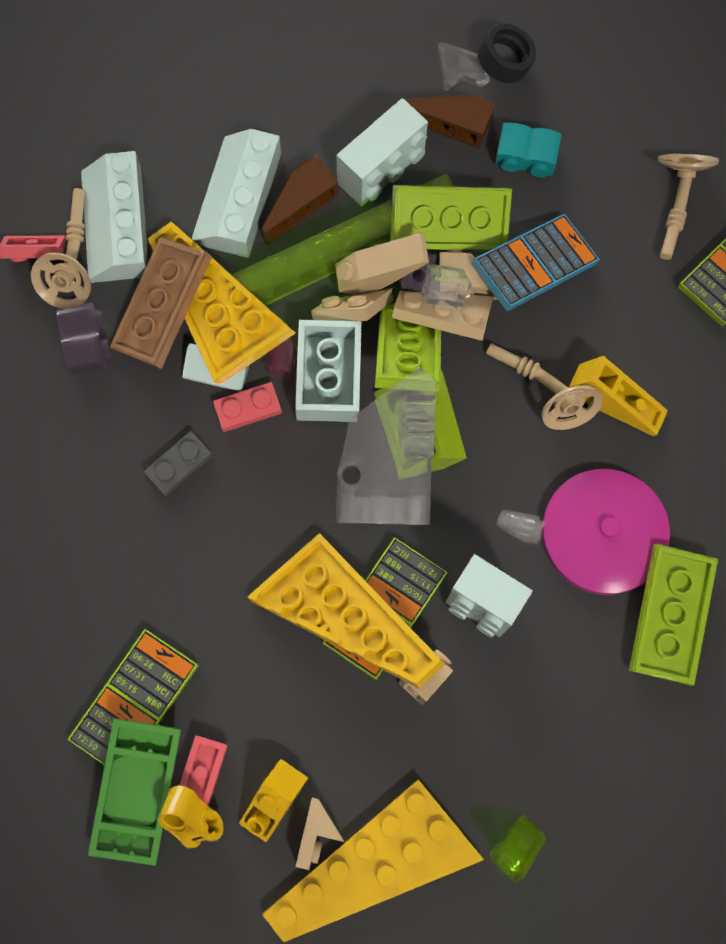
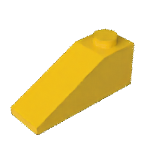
(620, 395)

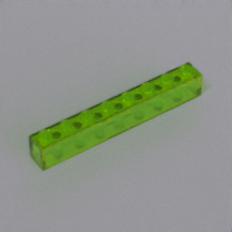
(317, 255)

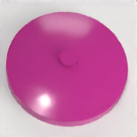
(604, 531)

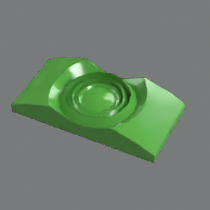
(134, 791)

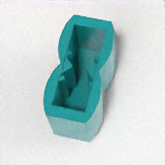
(528, 149)

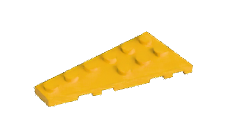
(226, 318)
(336, 604)
(390, 855)

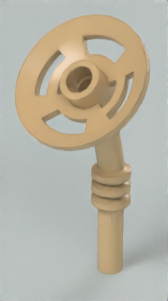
(687, 166)
(66, 272)
(567, 400)

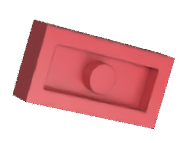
(24, 247)
(247, 407)
(203, 767)

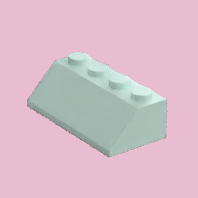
(238, 192)
(115, 218)

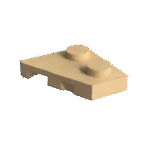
(354, 307)

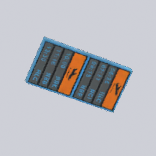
(535, 262)

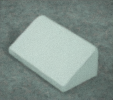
(196, 370)

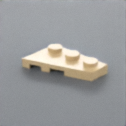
(468, 321)

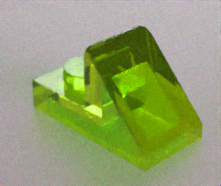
(518, 849)

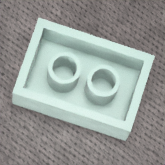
(382, 152)
(328, 370)
(487, 597)

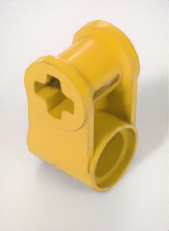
(189, 818)

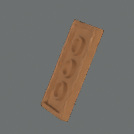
(160, 302)

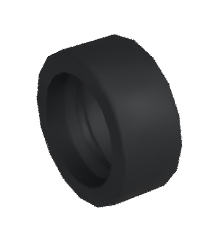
(515, 39)

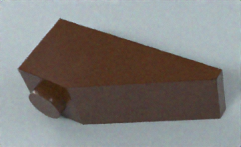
(456, 116)
(304, 193)

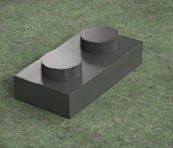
(178, 463)

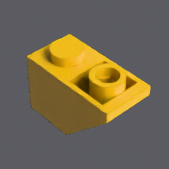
(273, 800)

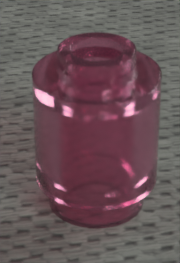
(282, 358)

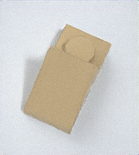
(319, 824)

